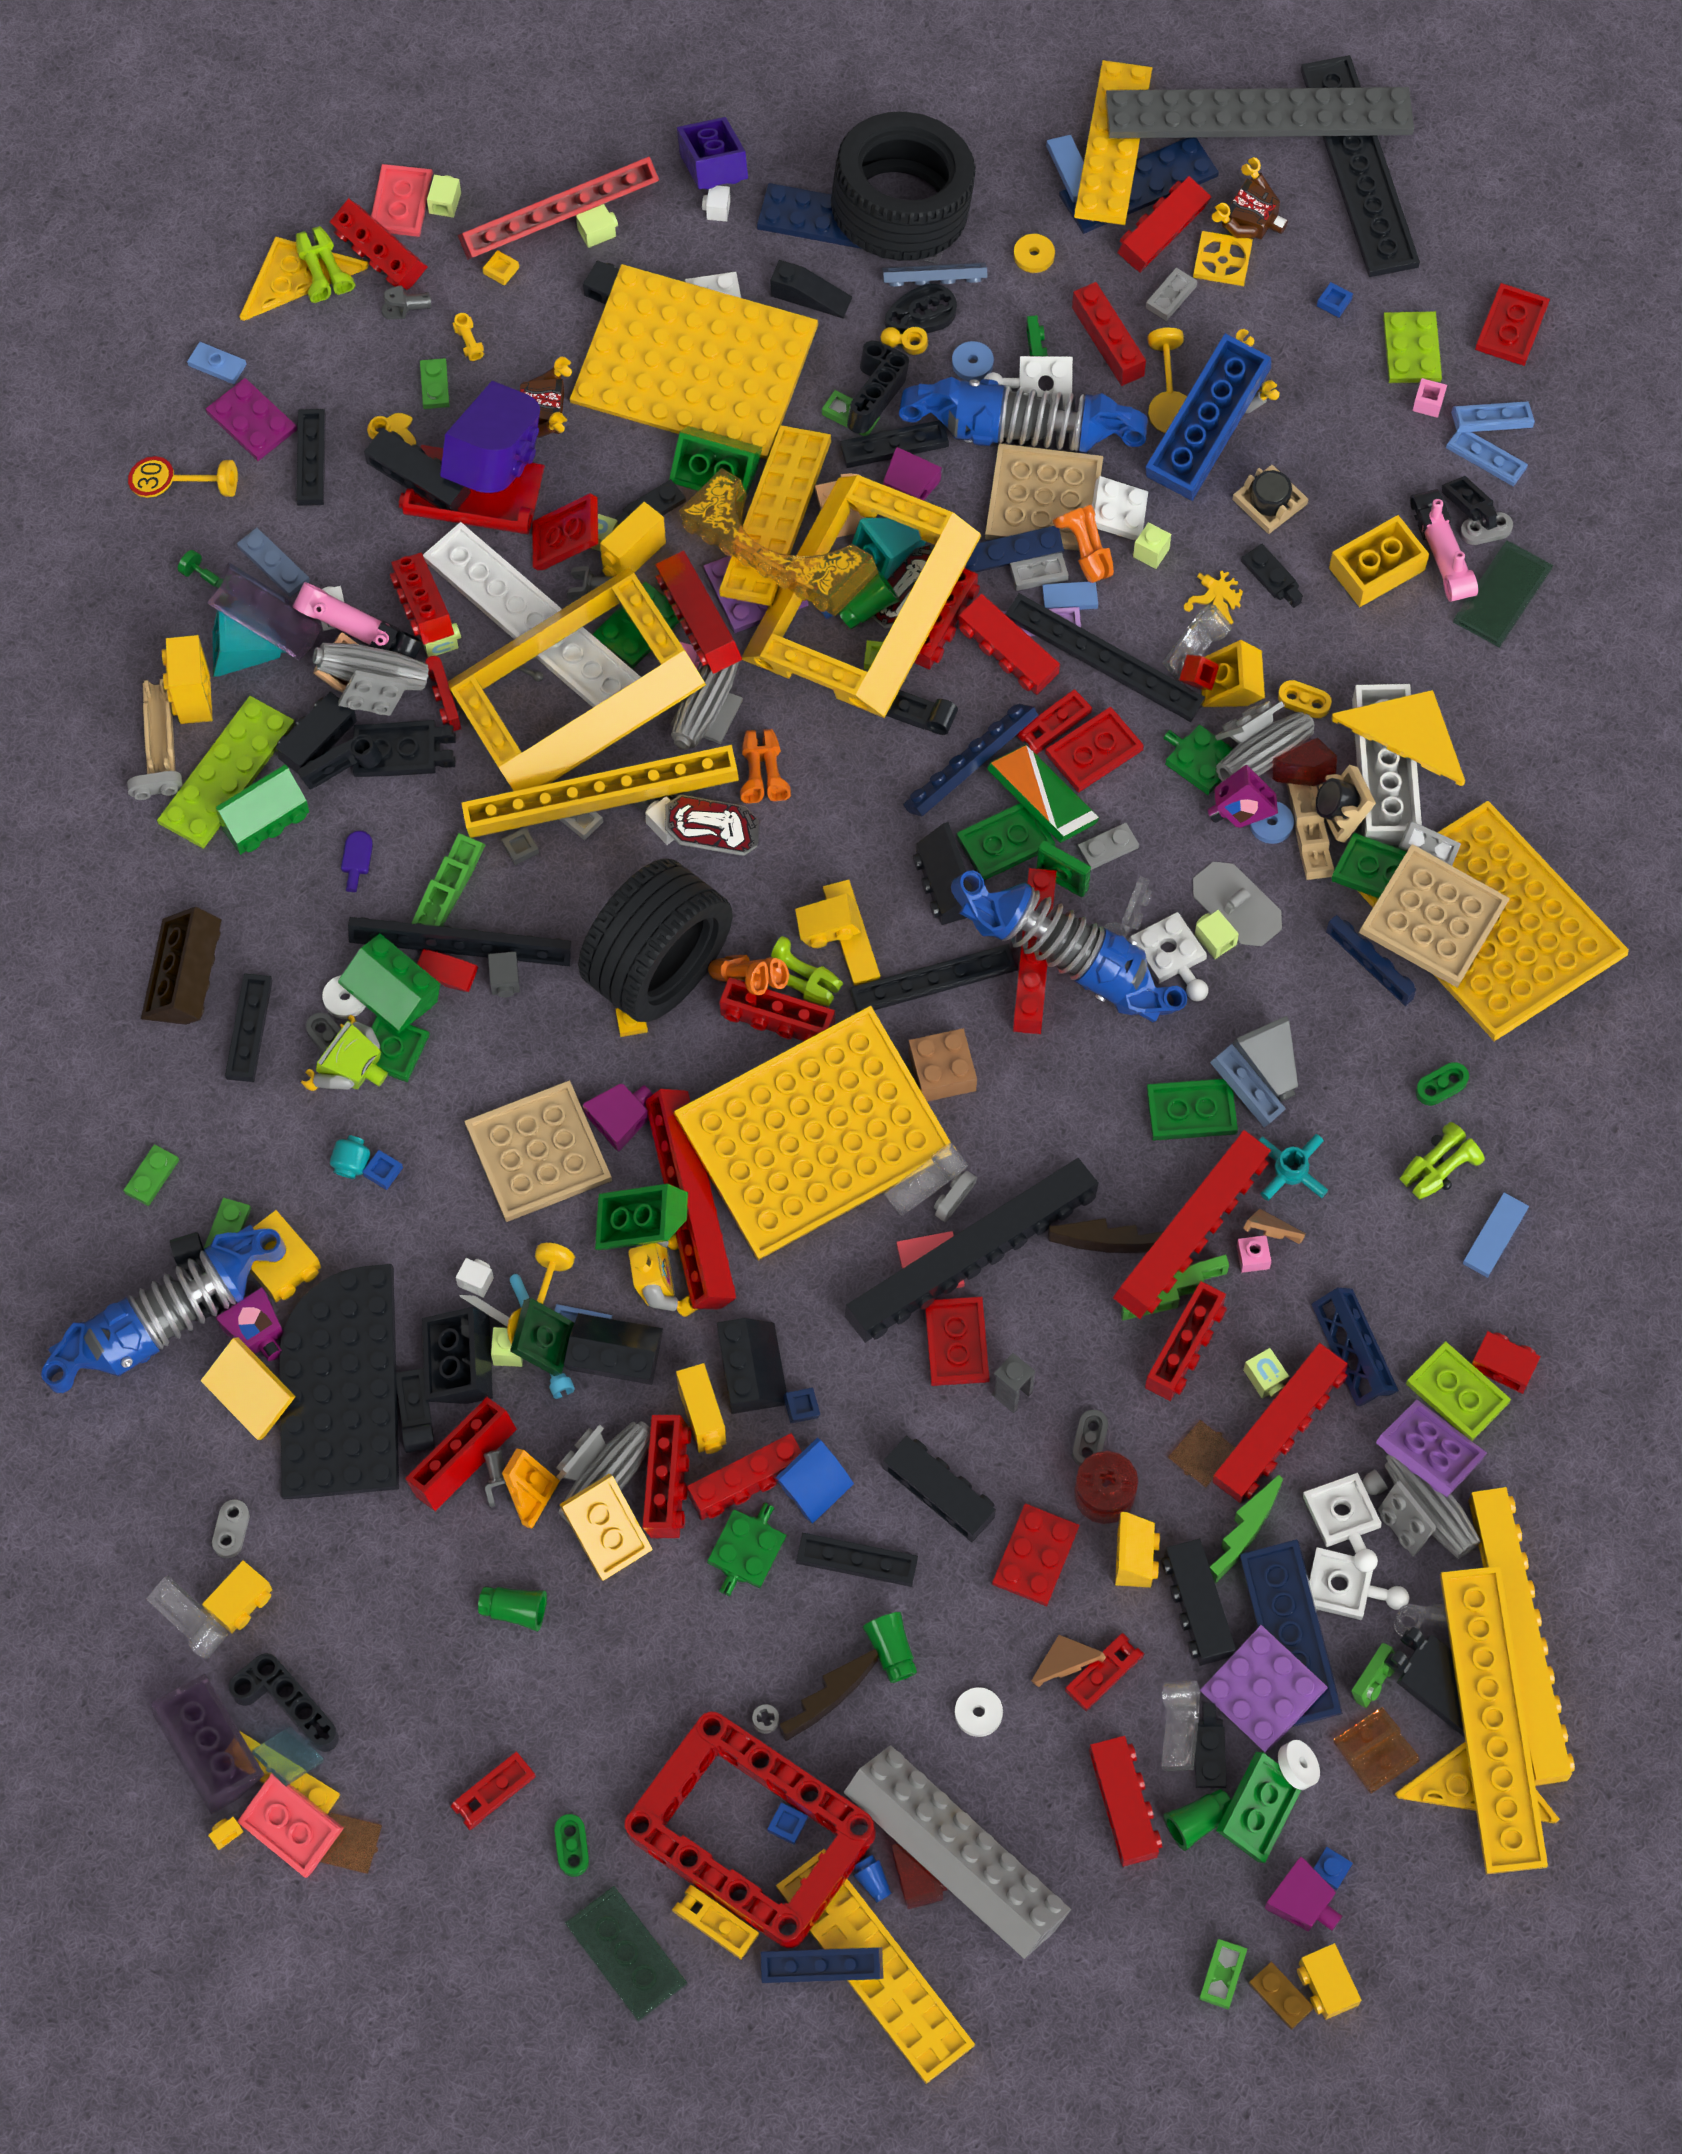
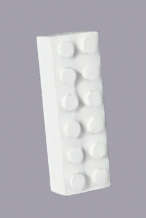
(1387, 774)

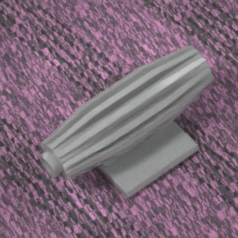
(374, 675)
(707, 710)
(1262, 739)
(596, 1459)
(1419, 1511)

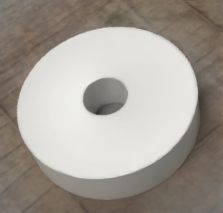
(336, 1006)
(976, 1725)
(1298, 1764)

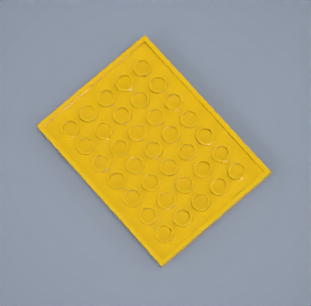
(693, 359)
(1543, 938)
(813, 1132)

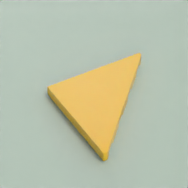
(288, 277)
(1409, 728)
(1451, 1785)

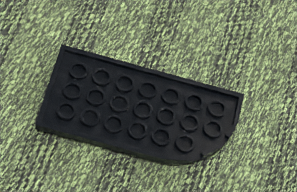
(342, 1370)

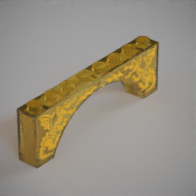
(823, 579)

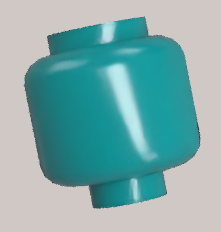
(349, 1157)

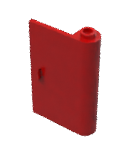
(503, 510)

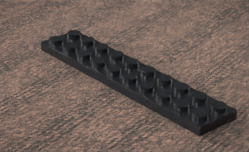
(1365, 182)

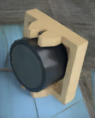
(1269, 498)
(1344, 802)

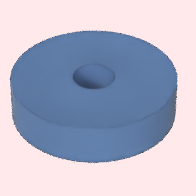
(972, 350)
(1274, 833)

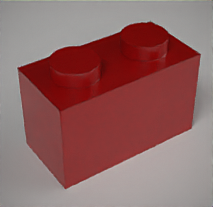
(1506, 1361)

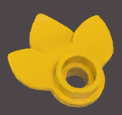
(397, 422)

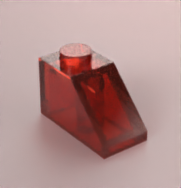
(1305, 764)
(916, 1881)

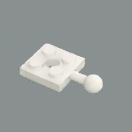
(1035, 367)
(1168, 964)
(1340, 1528)
(1353, 1599)

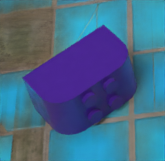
(492, 440)

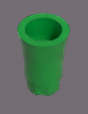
(869, 601)
(514, 1606)
(892, 1646)
(1196, 1818)

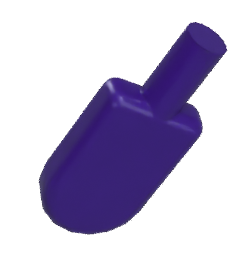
(356, 857)

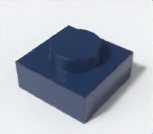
(801, 1405)

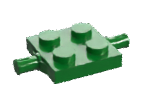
(1197, 757)
(746, 1549)

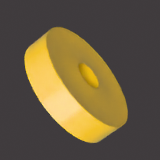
(1038, 262)

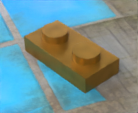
(1281, 1995)

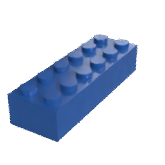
(1208, 417)

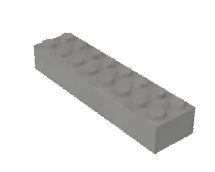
(957, 1851)

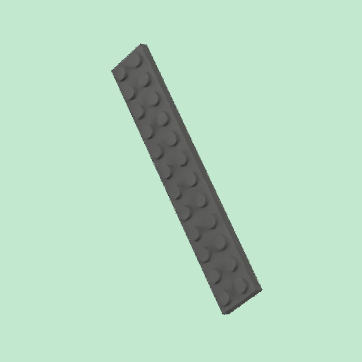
(1259, 112)

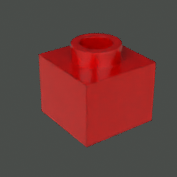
(1199, 672)

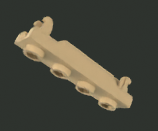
(158, 728)

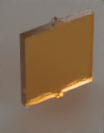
(1201, 1453)
(354, 1845)

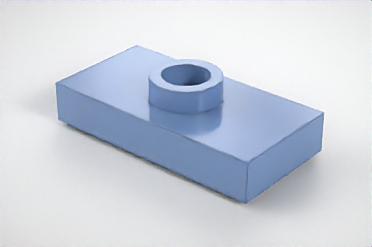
(216, 362)

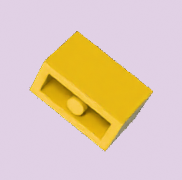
(828, 921)
(238, 1597)
(1328, 1981)

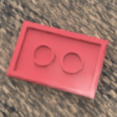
(402, 199)
(290, 1825)

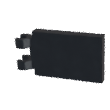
(407, 748)
(1429, 1676)

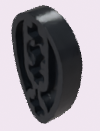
(905, 309)

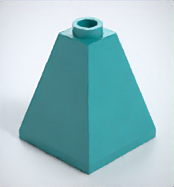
(886, 542)
(238, 647)

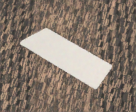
(486, 1308)

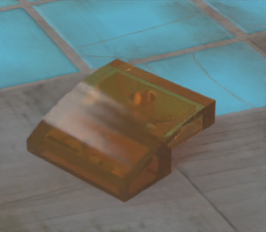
(1368, 1739)

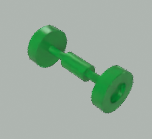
(191, 562)

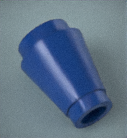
(872, 1878)

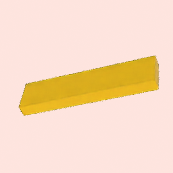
(857, 949)

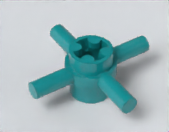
(1286, 1175)

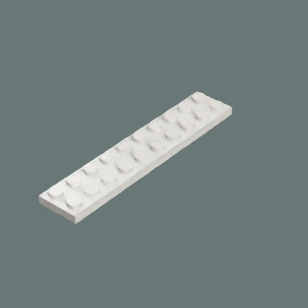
(519, 606)

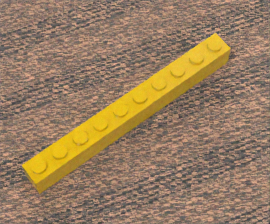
(600, 791)
(1500, 1546)

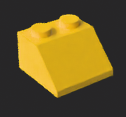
(1238, 677)
(1135, 1551)

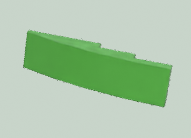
(449, 882)
(1186, 1284)
(1250, 1521)

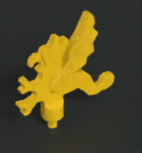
(1217, 592)

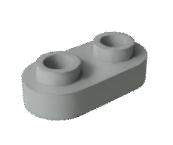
(1483, 535)
(164, 783)
(948, 1203)
(230, 1528)

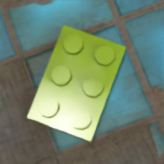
(1412, 347)
(1458, 1391)

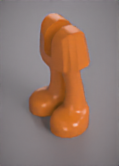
(1095, 560)
(753, 789)
(756, 972)

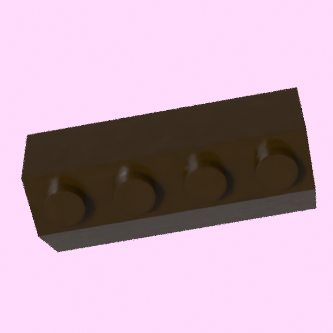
(182, 967)

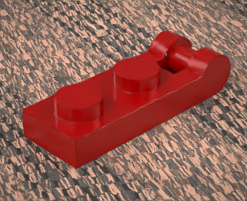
(442, 692)
(1055, 721)
(1101, 1676)
(493, 1790)

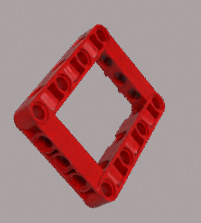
(784, 1780)

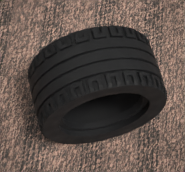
(911, 146)
(655, 940)

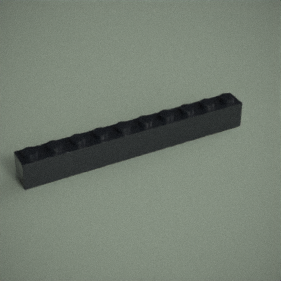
(971, 1250)

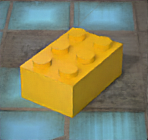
(1378, 561)
(187, 679)

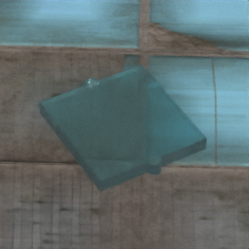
(287, 1756)

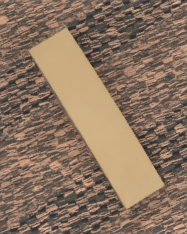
(1310, 832)

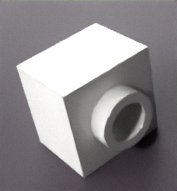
(717, 203)
(475, 1276)

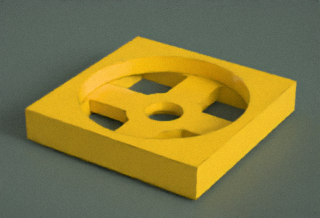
(1226, 241)

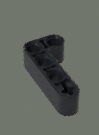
(887, 375)
(290, 1705)

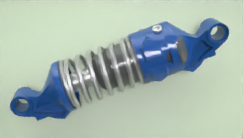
(991, 412)
(1090, 953)
(141, 1326)

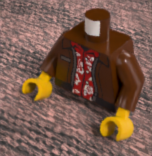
(1253, 208)
(549, 393)

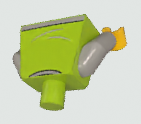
(348, 1060)

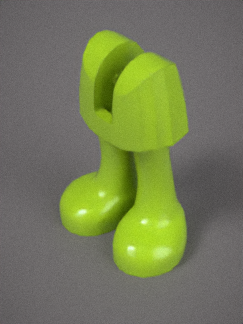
(320, 288)
(817, 976)
(1433, 1176)

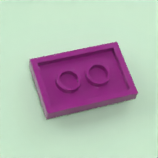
(251, 419)

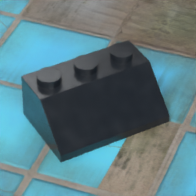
(941, 864)
(613, 1349)
(457, 1357)
(751, 1364)

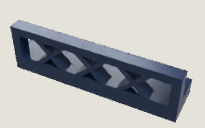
(1363, 1342)

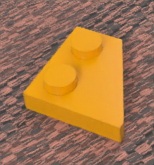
(529, 1486)

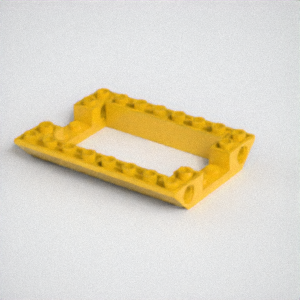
(878, 687)
(602, 724)

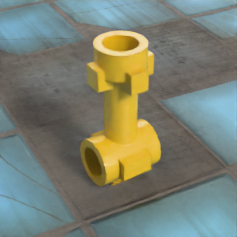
(462, 327)

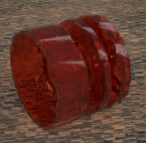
(1102, 1503)

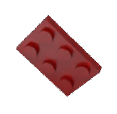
(1512, 324)
(565, 532)
(1094, 749)
(957, 1341)
(1035, 1554)

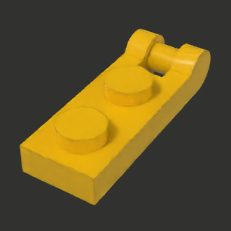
(716, 1922)

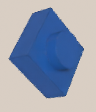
(1334, 300)
(382, 1170)
(787, 1823)
(1332, 1867)

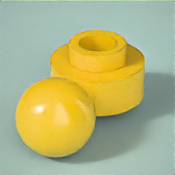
(892, 338)

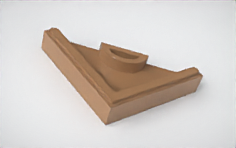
(1273, 1227)
(1064, 1659)

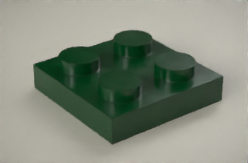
(542, 1337)

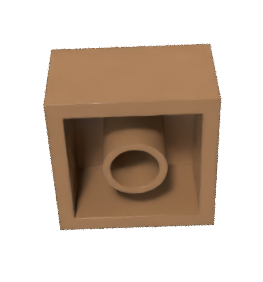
(942, 1065)

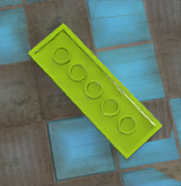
(225, 770)

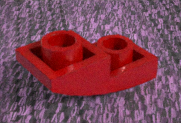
(448, 970)

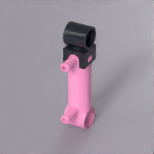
(1436, 529)
(376, 633)

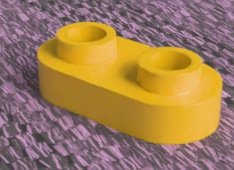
(1305, 698)

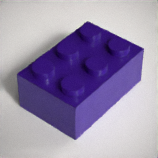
(712, 153)

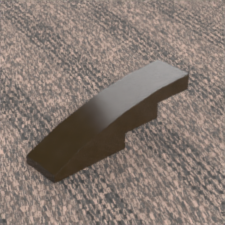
(1096, 1236)
(837, 1686)

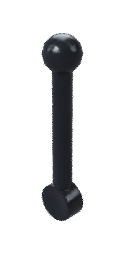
(1446, 1183)

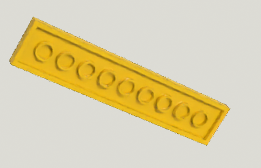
(1493, 1720)

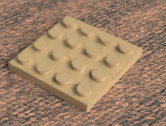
(1037, 487)
(1434, 915)
(538, 1151)

